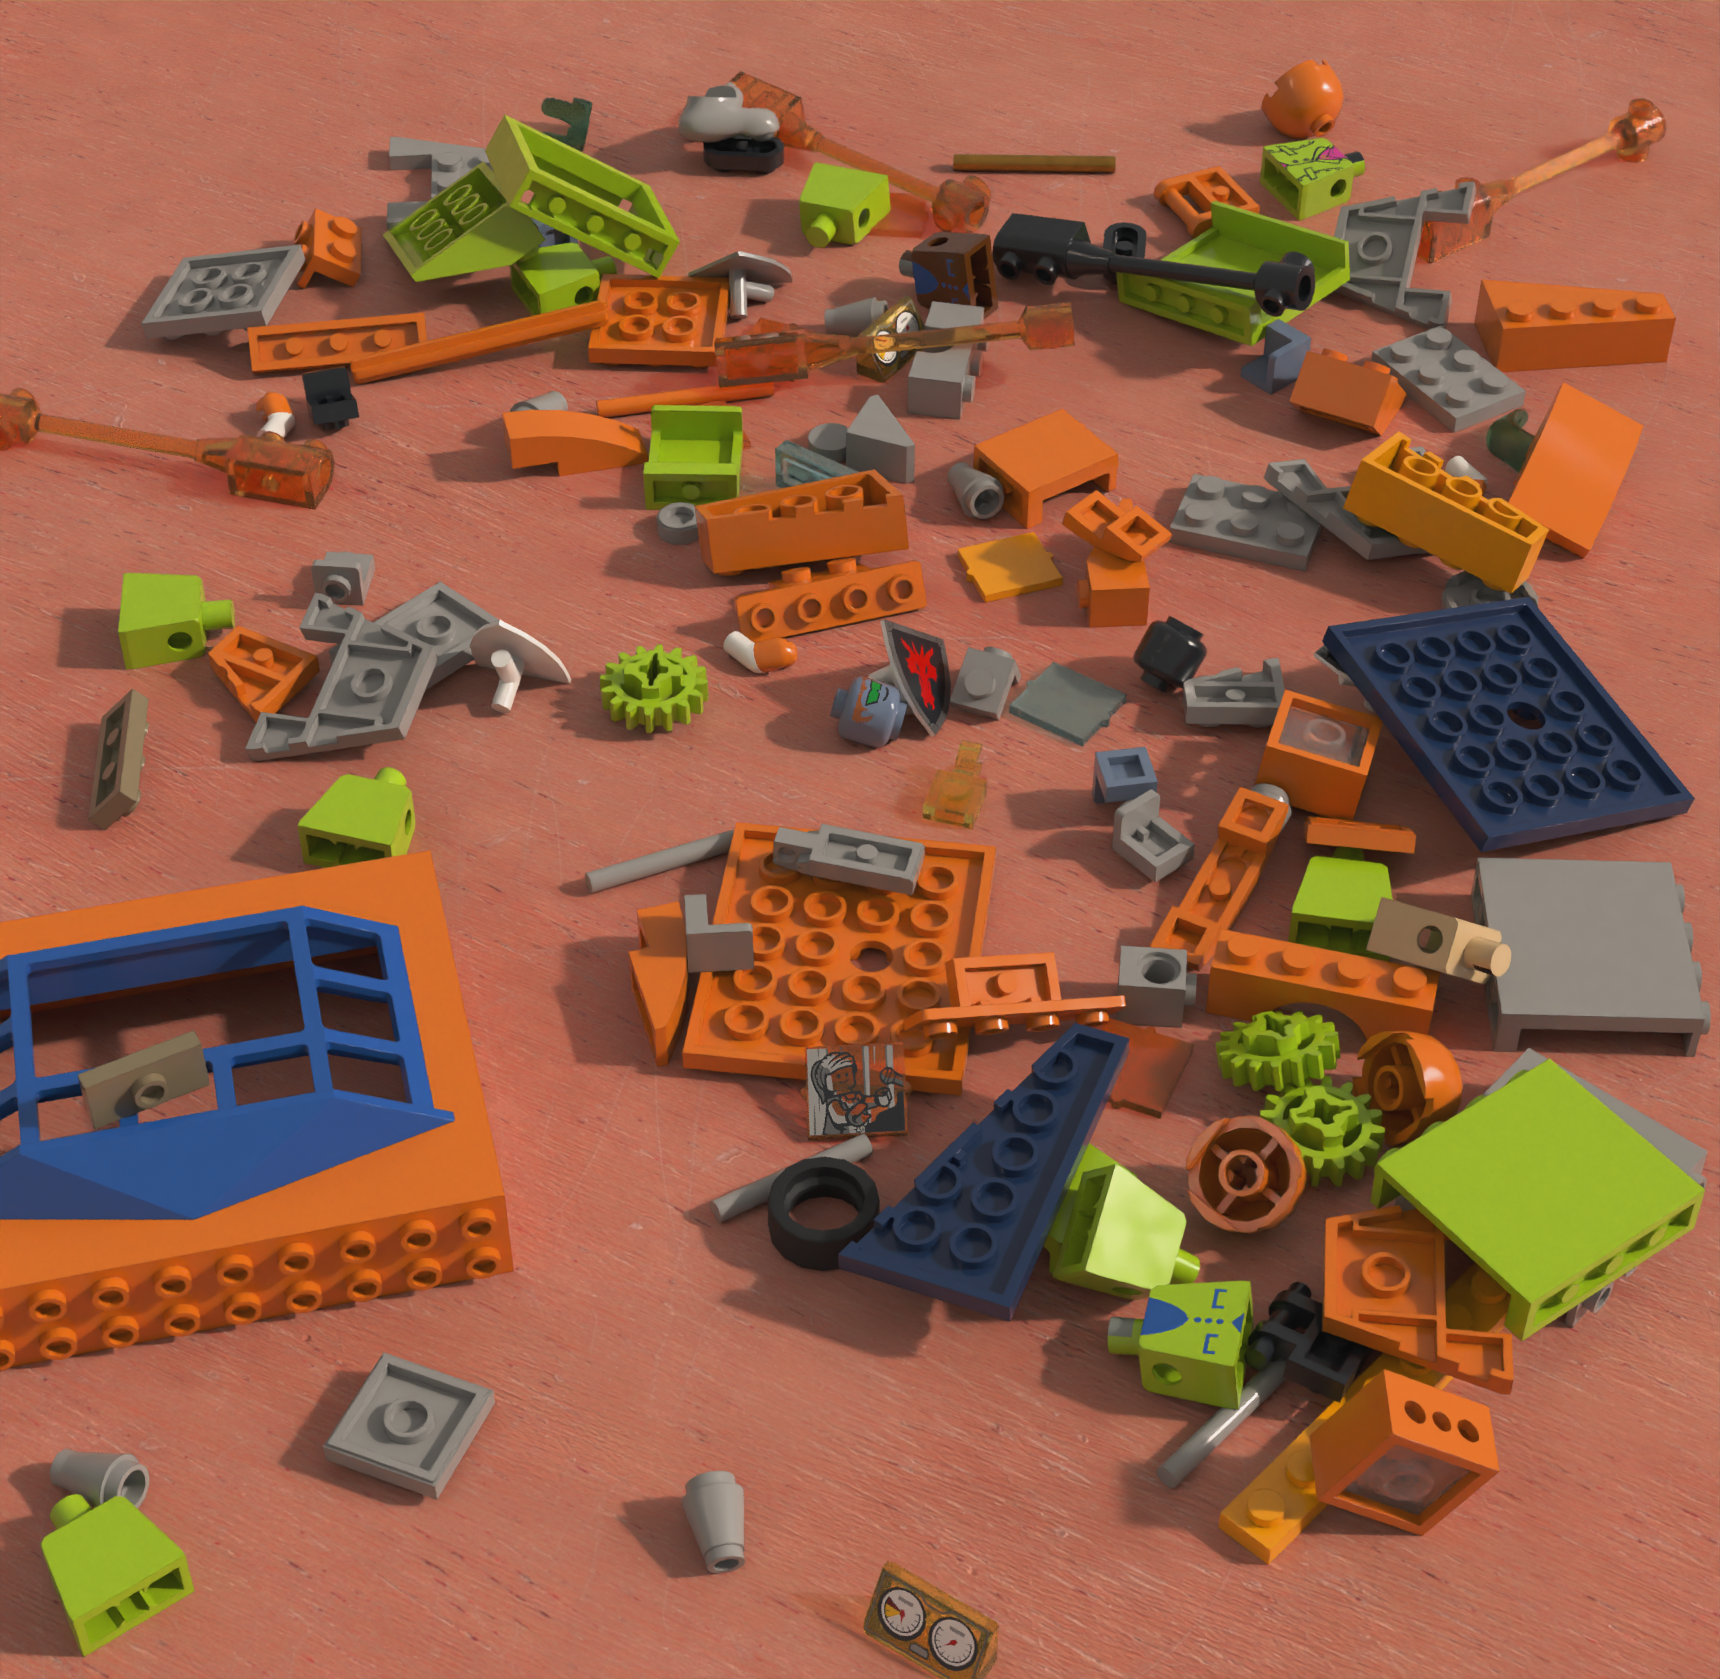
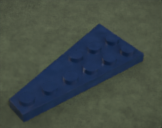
(996, 1190)

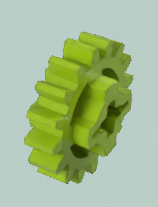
(654, 688)
(1278, 1050)
(1329, 1127)

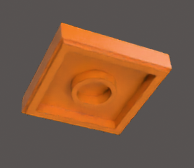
(1359, 834)

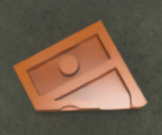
(261, 670)

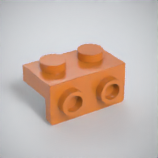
(330, 248)

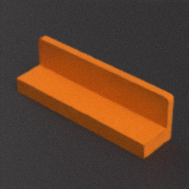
(330, 342)

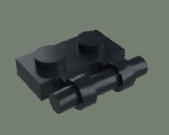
(1315, 1359)

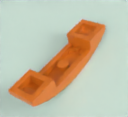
(1225, 879)

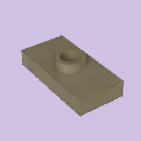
(144, 1079)

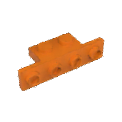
(829, 598)
(1008, 991)

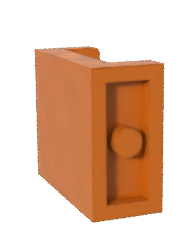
(1045, 461)

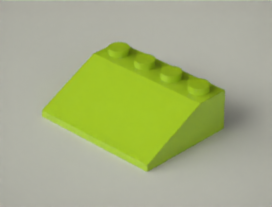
(464, 230)

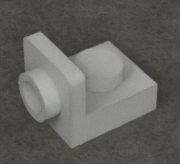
(344, 576)

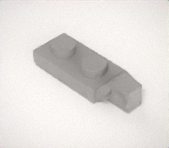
(851, 857)

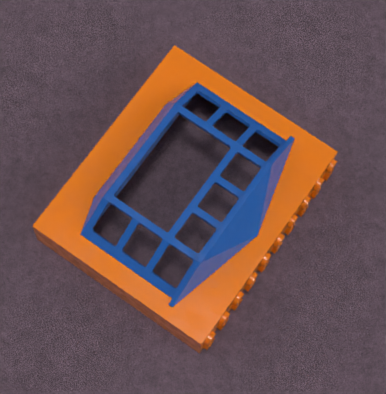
(261, 1200)

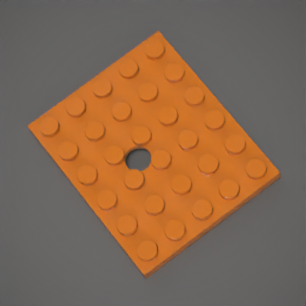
(803, 971)

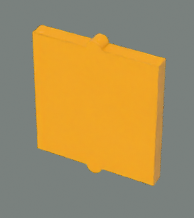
(1009, 567)

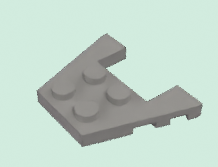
(447, 164)
(1385, 246)
(1305, 489)
(366, 694)

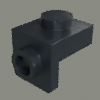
(329, 397)

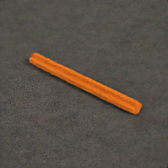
(479, 341)

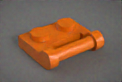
(1203, 188)

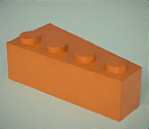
(1571, 326)

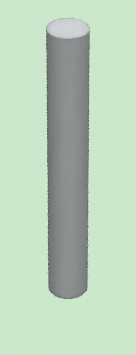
(659, 862)
(758, 1191)
(1221, 1424)

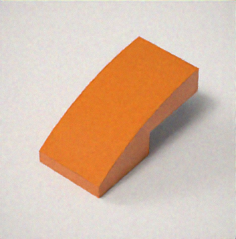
(1107, 527)

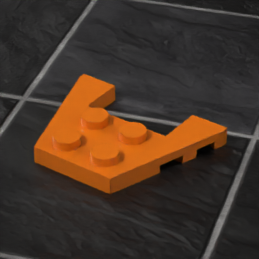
(1390, 1295)

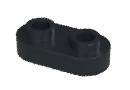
(744, 154)
(1124, 240)

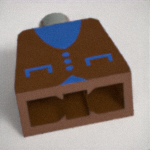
(953, 270)

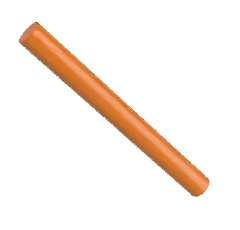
(692, 396)

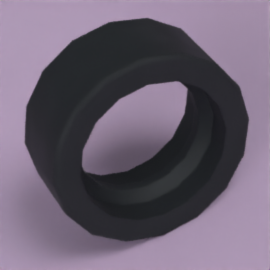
(816, 1179)

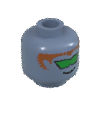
(869, 712)

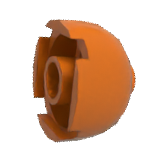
(1306, 101)
(1409, 1081)
(1245, 1174)

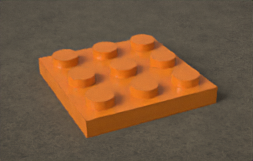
(660, 320)

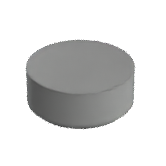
(829, 441)
(677, 523)

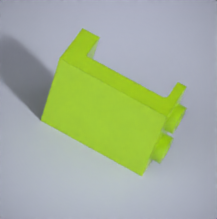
(693, 455)

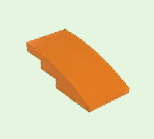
(1575, 468)

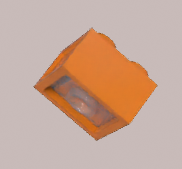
(1319, 754)
(1403, 1453)

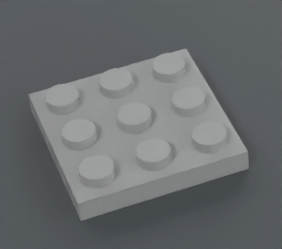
(223, 292)

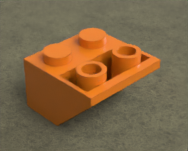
(1347, 392)

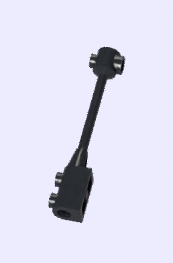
(1063, 250)

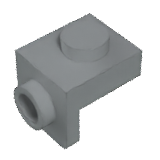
(985, 682)
(1148, 839)

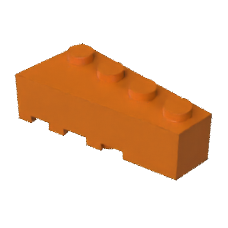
(803, 524)

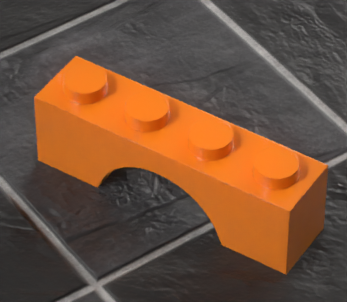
(1265, 973)

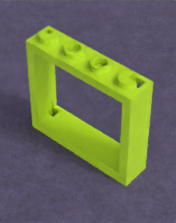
(581, 196)

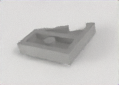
(1234, 697)

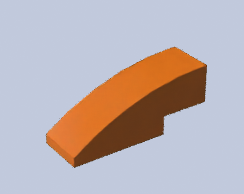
(571, 441)
(661, 977)

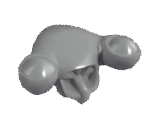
(721, 117)

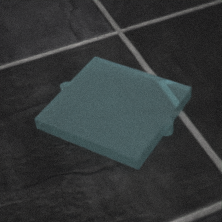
(1067, 703)

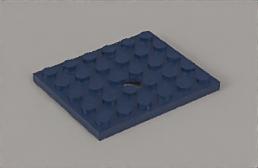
(1445, 697)

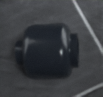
(1169, 654)

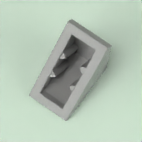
(880, 443)

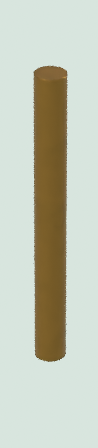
(1035, 163)

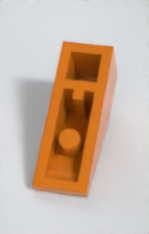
(1114, 588)

